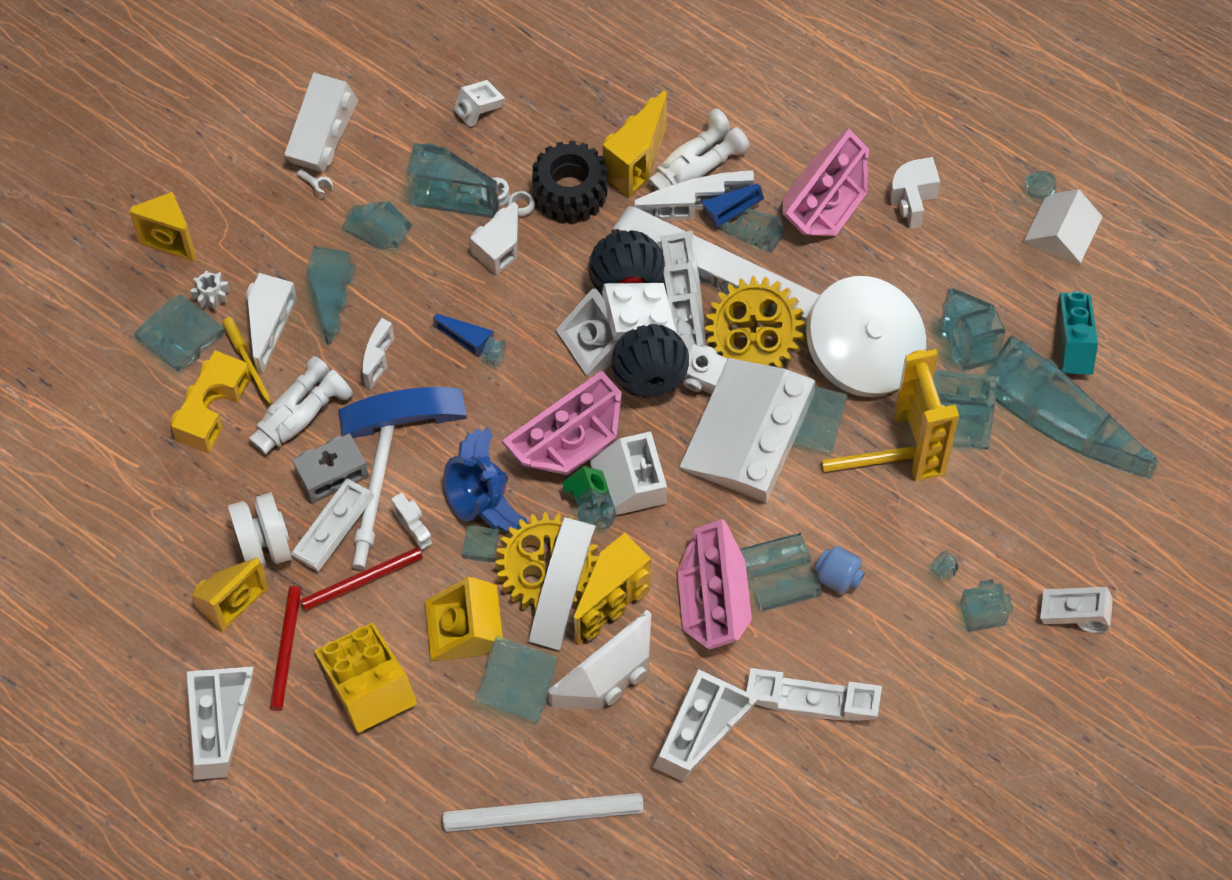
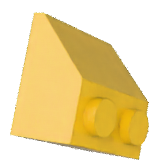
(463, 620)

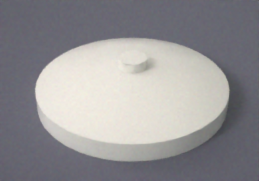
(862, 335)

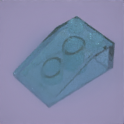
(449, 183)

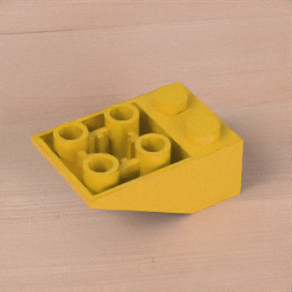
(634, 147)
(616, 580)
(366, 677)

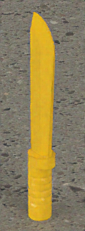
(242, 348)

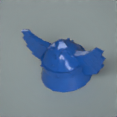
(478, 485)

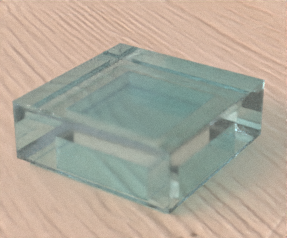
(480, 544)

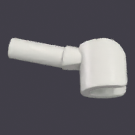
(316, 183)

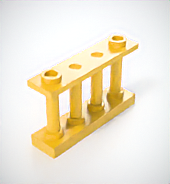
(929, 421)

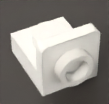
(475, 100)

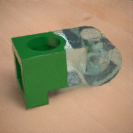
(591, 497)

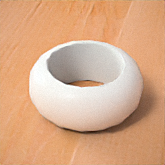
(524, 196)

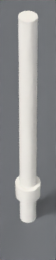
(365, 536)

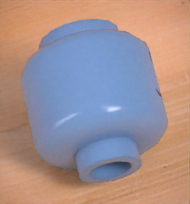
(839, 569)

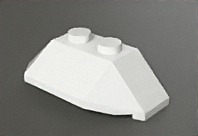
(607, 671)

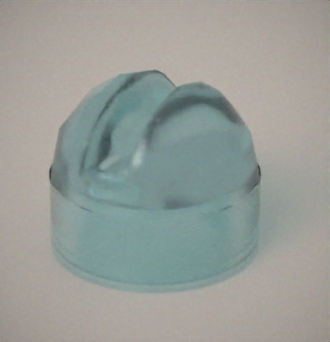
(944, 565)

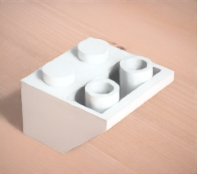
(632, 473)

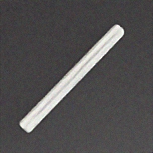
(543, 812)

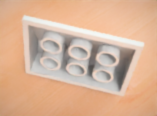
(749, 427)

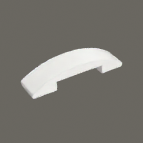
(561, 583)
(814, 699)

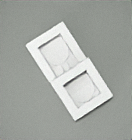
(375, 357)

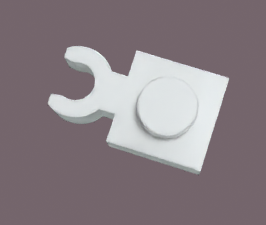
(409, 514)

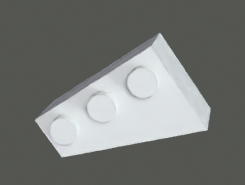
(320, 122)

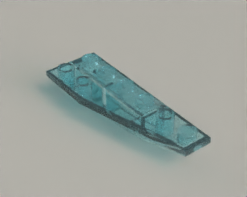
(1063, 411)

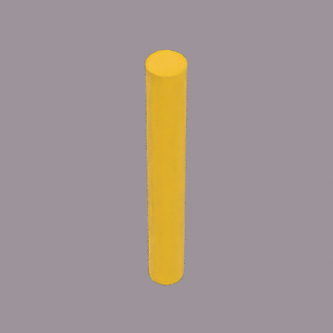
(868, 459)

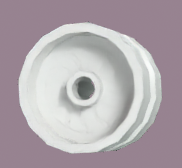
(262, 531)

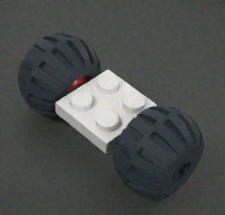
(648, 351)

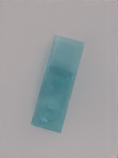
(328, 280)

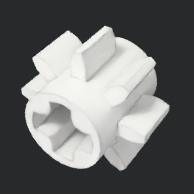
(210, 290)

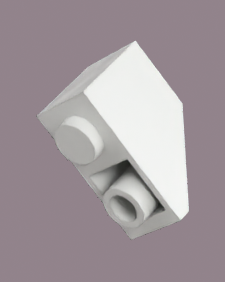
(498, 240)

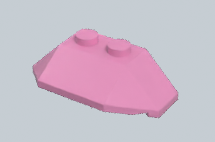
(829, 187)
(570, 429)
(714, 587)

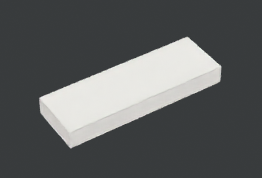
(332, 525)

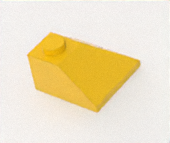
(230, 592)

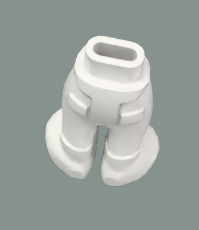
(686, 161)
(286, 417)

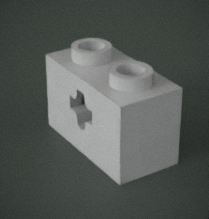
(322, 481)

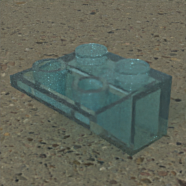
(972, 329)
(975, 404)

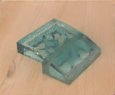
(179, 332)
(822, 421)
(780, 572)
(516, 679)

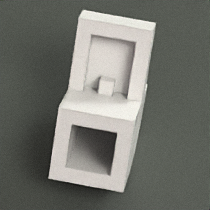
(913, 184)

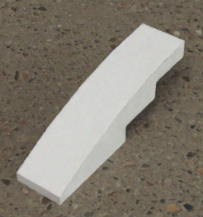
(682, 199)
(684, 287)

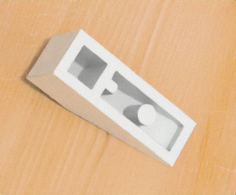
(269, 308)

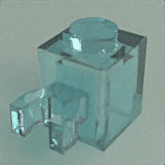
(985, 606)

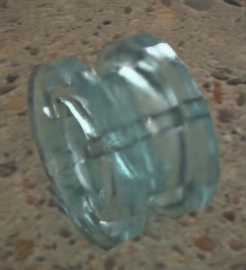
(494, 351)

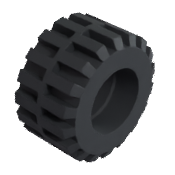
(565, 162)

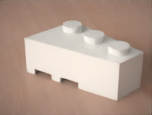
(215, 716)
(702, 722)

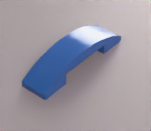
(402, 407)

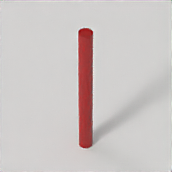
(361, 579)
(285, 648)

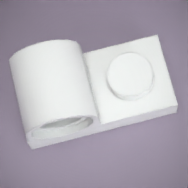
(1085, 606)

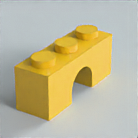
(219, 379)

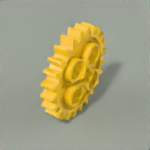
(756, 298)
(517, 563)

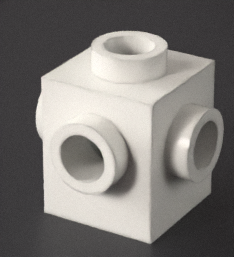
(704, 369)

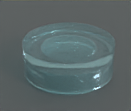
(1041, 184)

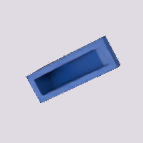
(728, 205)
(465, 334)

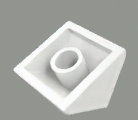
(1064, 226)
(589, 334)

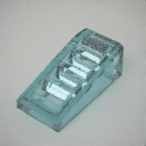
(767, 235)

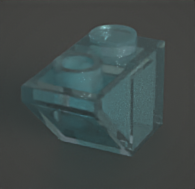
(377, 224)

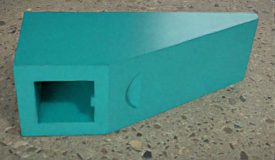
(1077, 333)

